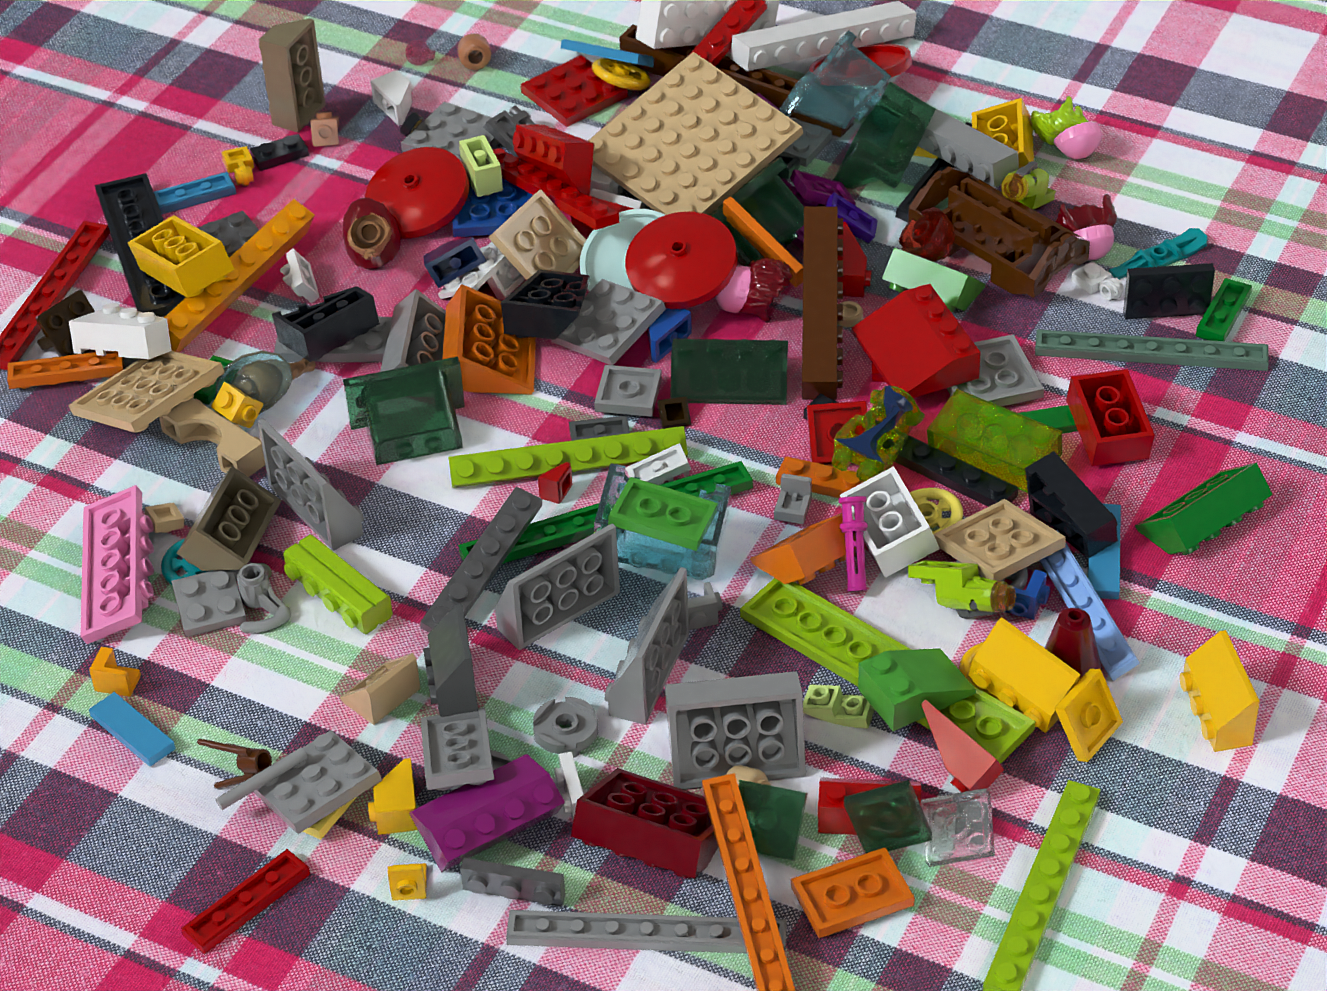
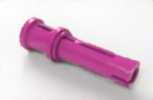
(857, 581)

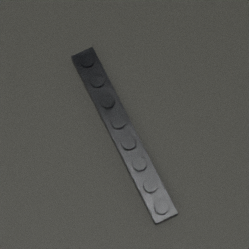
(945, 468)

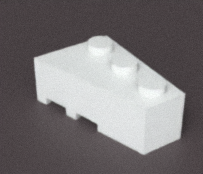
(121, 330)

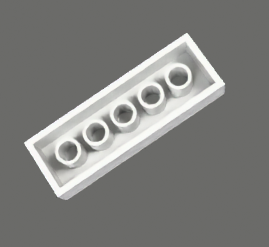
(689, 21)

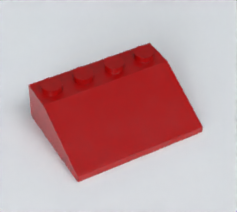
(918, 343)

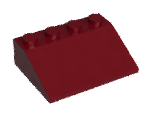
(647, 823)

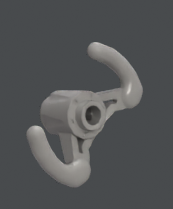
(257, 593)

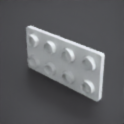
(497, 271)

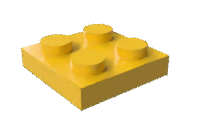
(1088, 715)

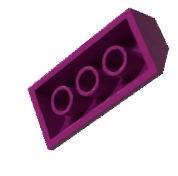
(487, 813)

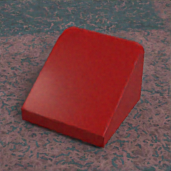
(555, 483)

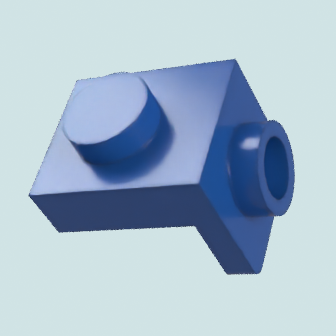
(1029, 600)

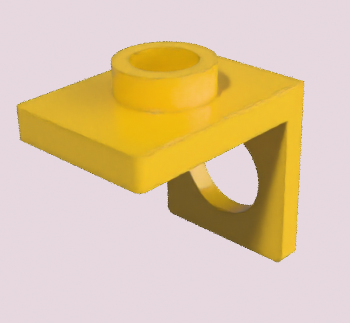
(407, 881)

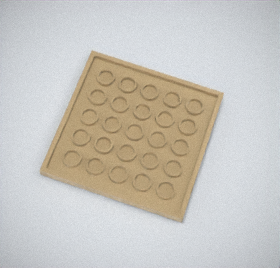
(691, 139)

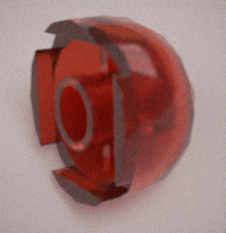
(929, 236)

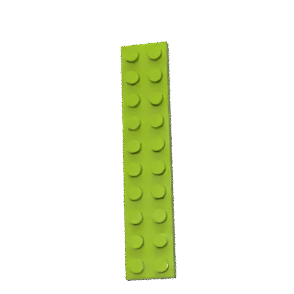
(844, 641)

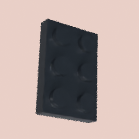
(1168, 291)

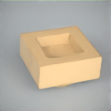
(165, 517)

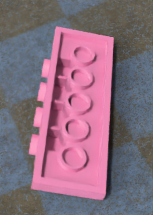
(115, 564)

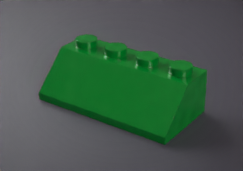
(1206, 509)

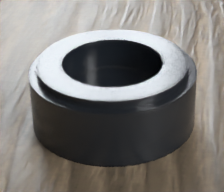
(411, 123)

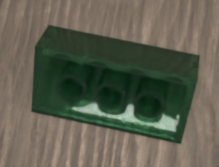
(730, 371)

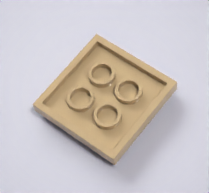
(539, 238)
(1000, 540)

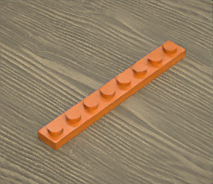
(747, 884)

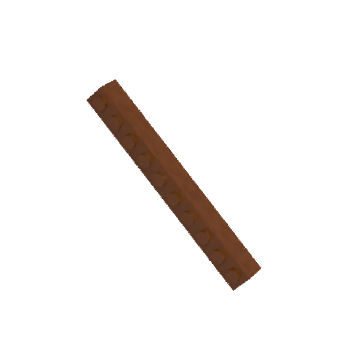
(769, 84)

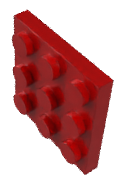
(572, 91)

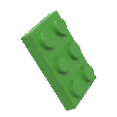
(663, 513)

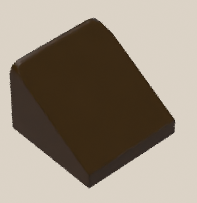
(673, 412)

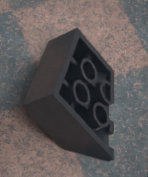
(544, 304)

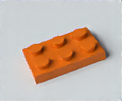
(852, 892)

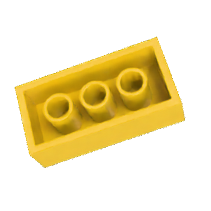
(181, 256)

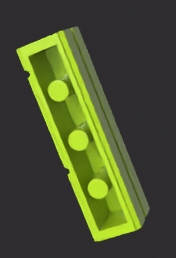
(337, 584)

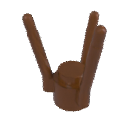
(249, 760)

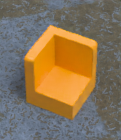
(111, 678)

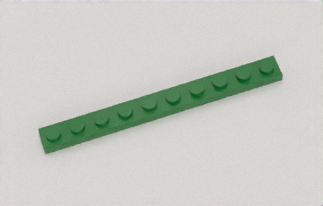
(580, 523)

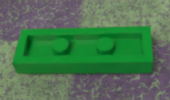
(1223, 310)

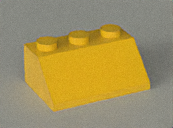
(1010, 125)
(1022, 674)
(1221, 694)

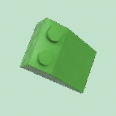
(902, 679)

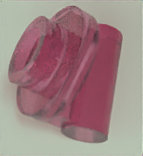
(418, 52)

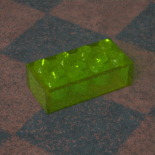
(992, 437)

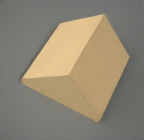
(384, 689)

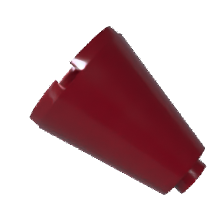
(1074, 641)

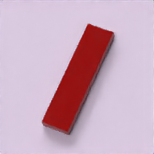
(245, 901)

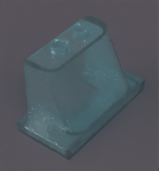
(838, 86)

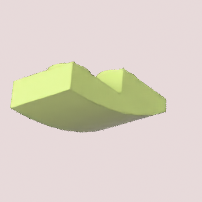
(830, 705)

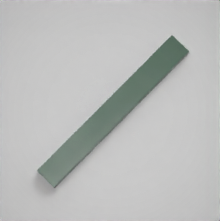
(1152, 350)

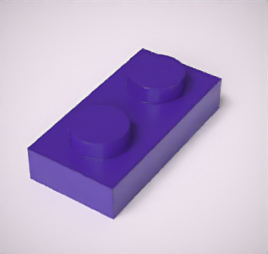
(859, 222)

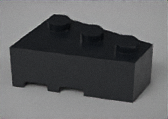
(328, 324)
(1069, 506)

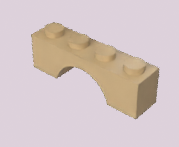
(235, 447)

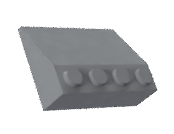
(309, 491)
(560, 589)
(651, 654)
(736, 723)

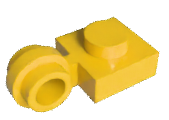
(240, 162)

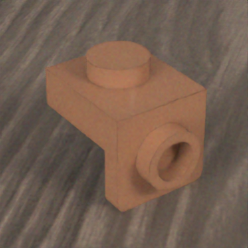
(324, 129)

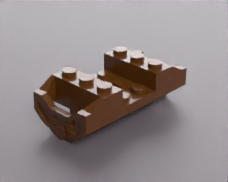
(1010, 236)

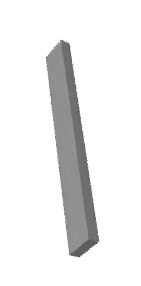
(628, 931)

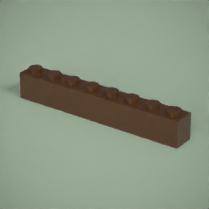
(820, 304)

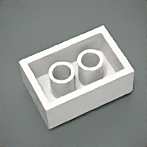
(896, 527)

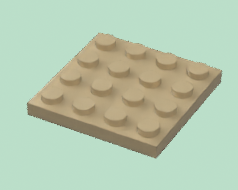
(147, 390)

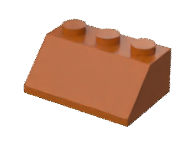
(805, 552)

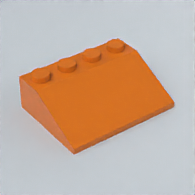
(486, 355)

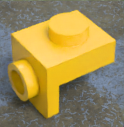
(236, 405)

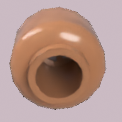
(474, 51)

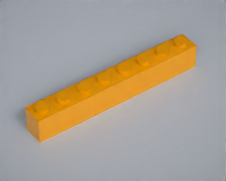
(250, 263)

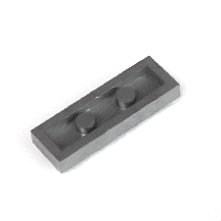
(513, 882)

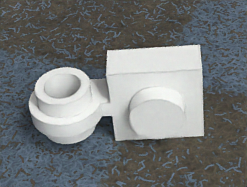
(1094, 278)

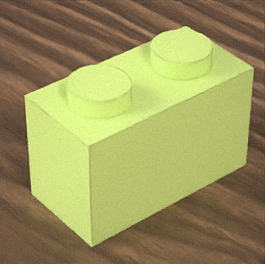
(481, 165)

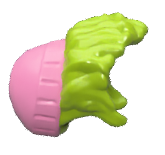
(1068, 130)

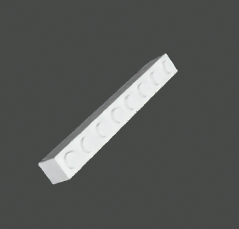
(819, 35)

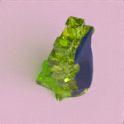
(896, 412)

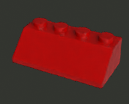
(556, 153)

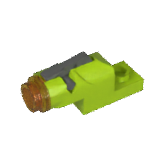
(1028, 186)
(963, 589)

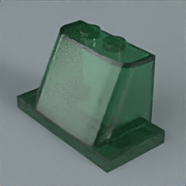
(885, 140)
(770, 205)
(408, 409)

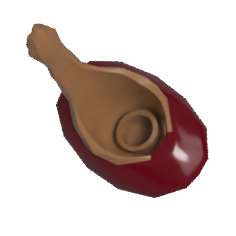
(370, 233)

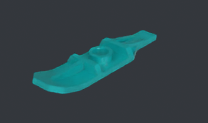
(1165, 253)

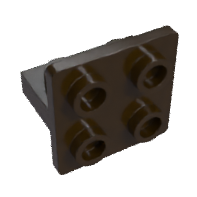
(56, 323)

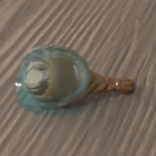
(263, 376)

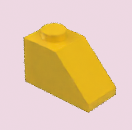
(394, 800)

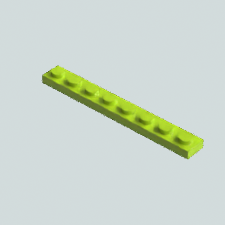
(581, 454)
(1042, 888)

